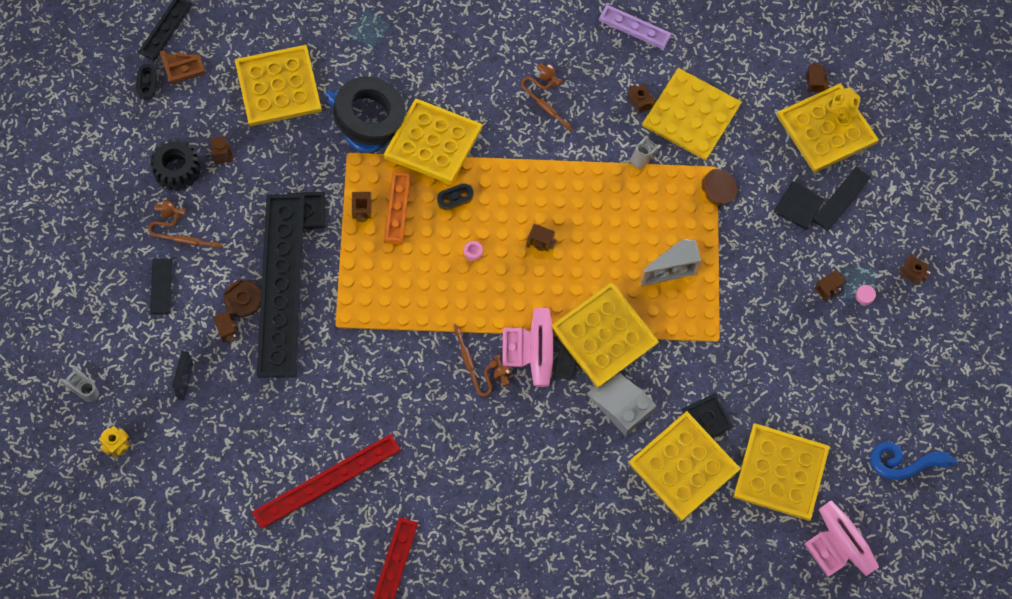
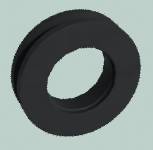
(374, 89)

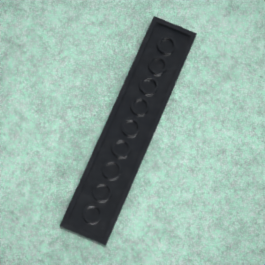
(281, 286)

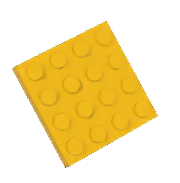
(278, 85)
(692, 114)
(822, 134)
(433, 141)
(604, 335)
(684, 466)
(781, 472)

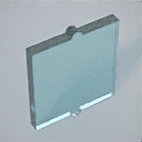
(369, 29)
(855, 278)

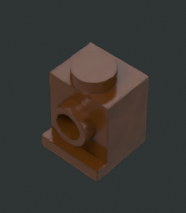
(816, 78)
(643, 102)
(221, 150)
(359, 201)
(541, 238)
(909, 272)
(830, 285)
(226, 326)

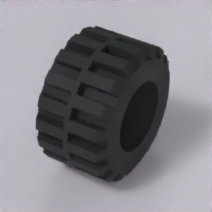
(180, 177)

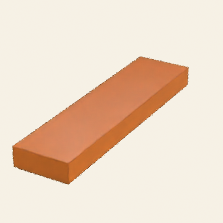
(397, 208)

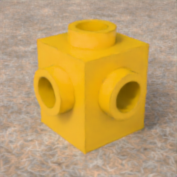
(845, 103)
(117, 447)

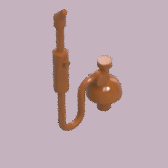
(547, 74)
(167, 210)
(500, 373)

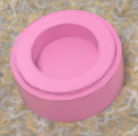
(473, 251)
(865, 294)

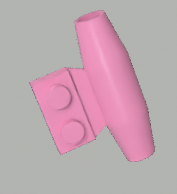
(531, 347)
(840, 543)

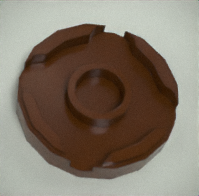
(719, 187)
(242, 298)

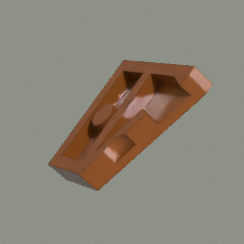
(182, 66)

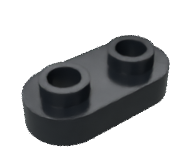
(146, 83)
(454, 196)

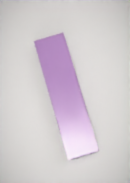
(635, 27)

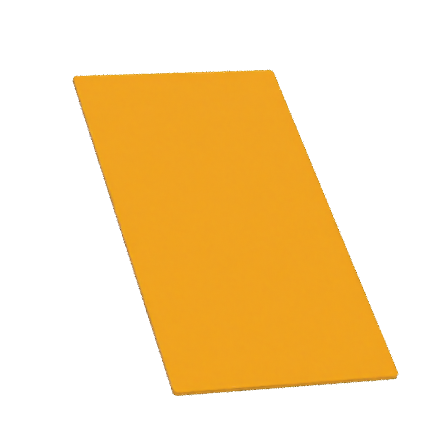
(606, 228)

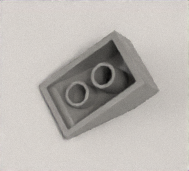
(677, 262)
(623, 403)

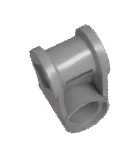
(644, 153)
(79, 383)

